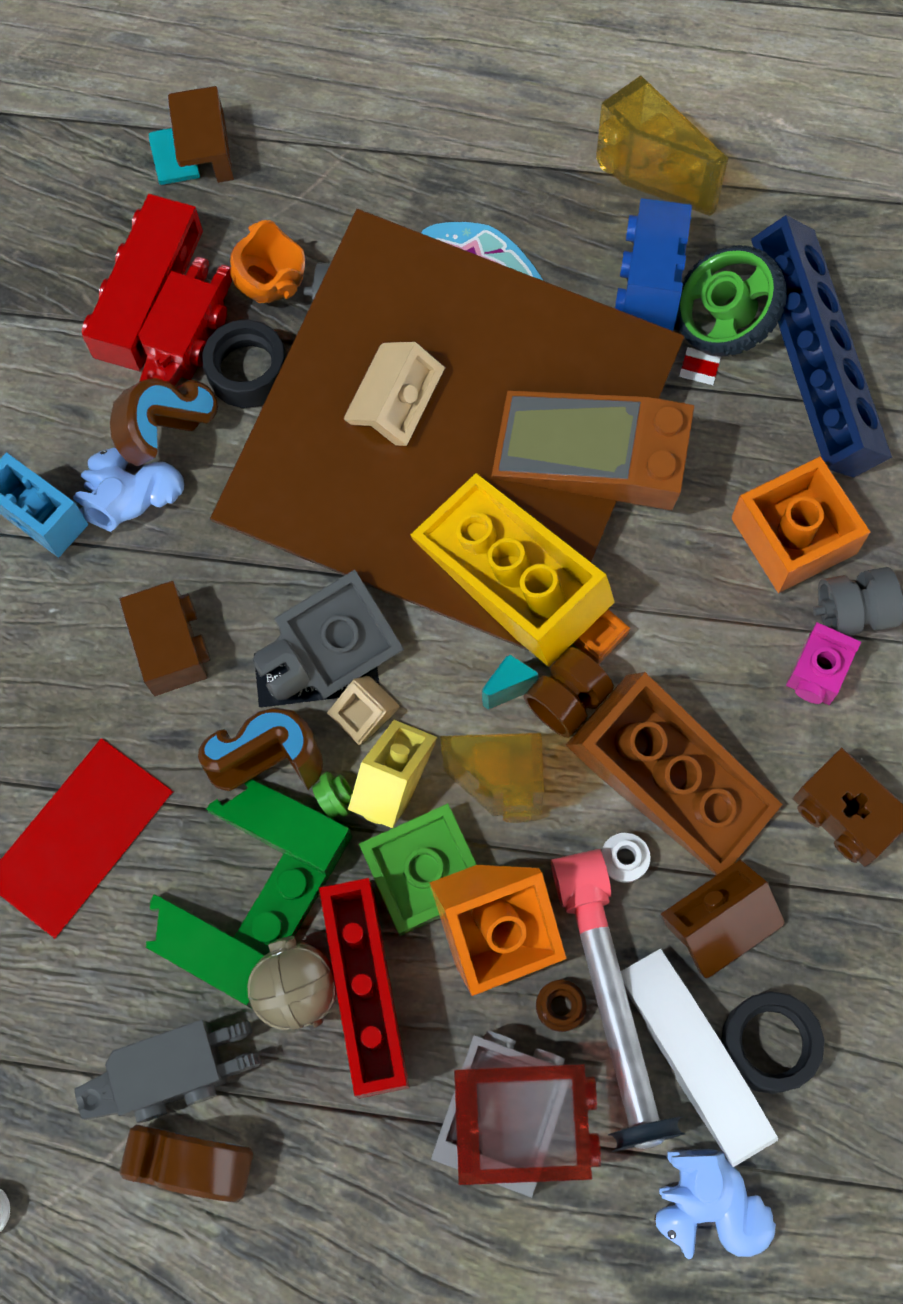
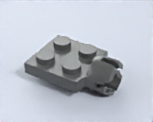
(328, 640)

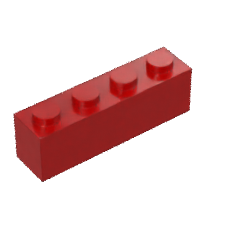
(159, 242)
(363, 989)

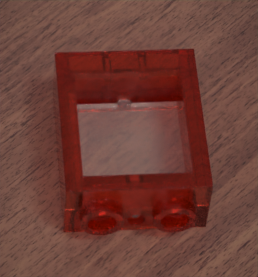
(529, 1124)

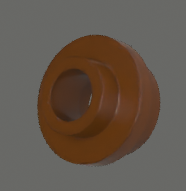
(563, 989)

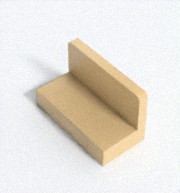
(395, 390)

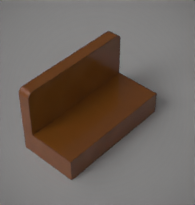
(201, 130)
(724, 917)

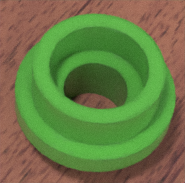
(333, 795)

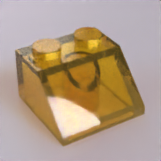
(498, 772)

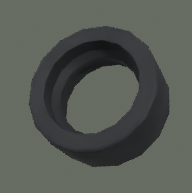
(234, 336)
(804, 1020)

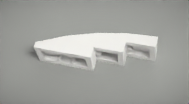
(698, 1058)

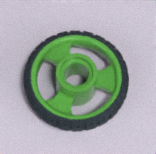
(719, 288)

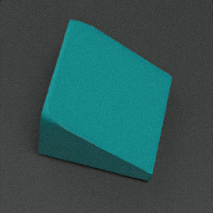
(165, 159)
(508, 682)

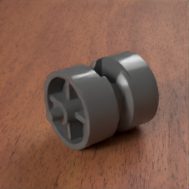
(869, 600)

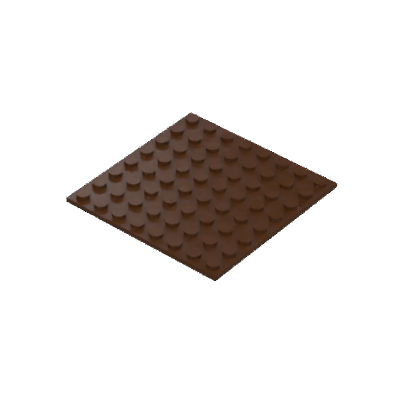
(355, 496)

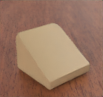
(363, 709)

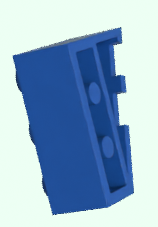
(656, 262)

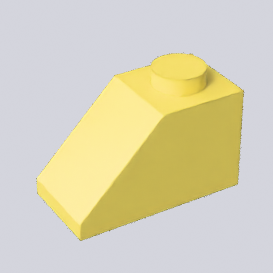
(391, 773)

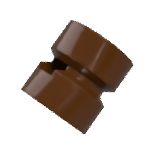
(574, 686)

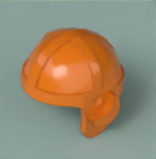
(267, 263)

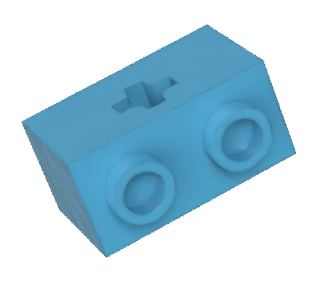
(38, 507)

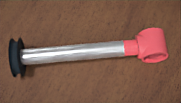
(584, 891)

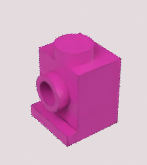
(830, 649)

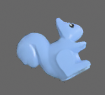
(121, 495)
(713, 1193)

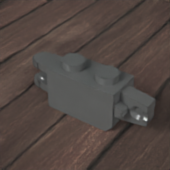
(164, 1070)

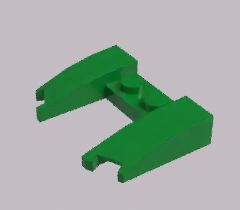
(310, 853)

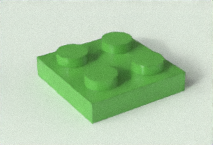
(411, 858)

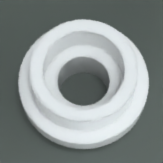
(622, 872)

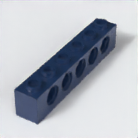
(823, 353)

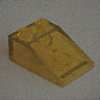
(658, 149)

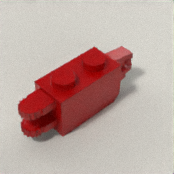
(183, 321)

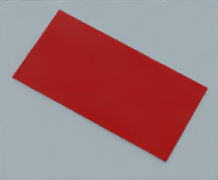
(79, 837)

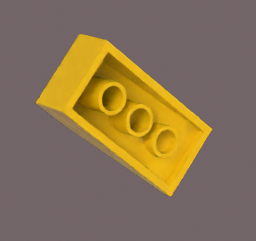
(515, 568)

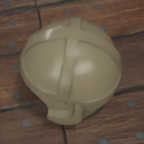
(292, 985)

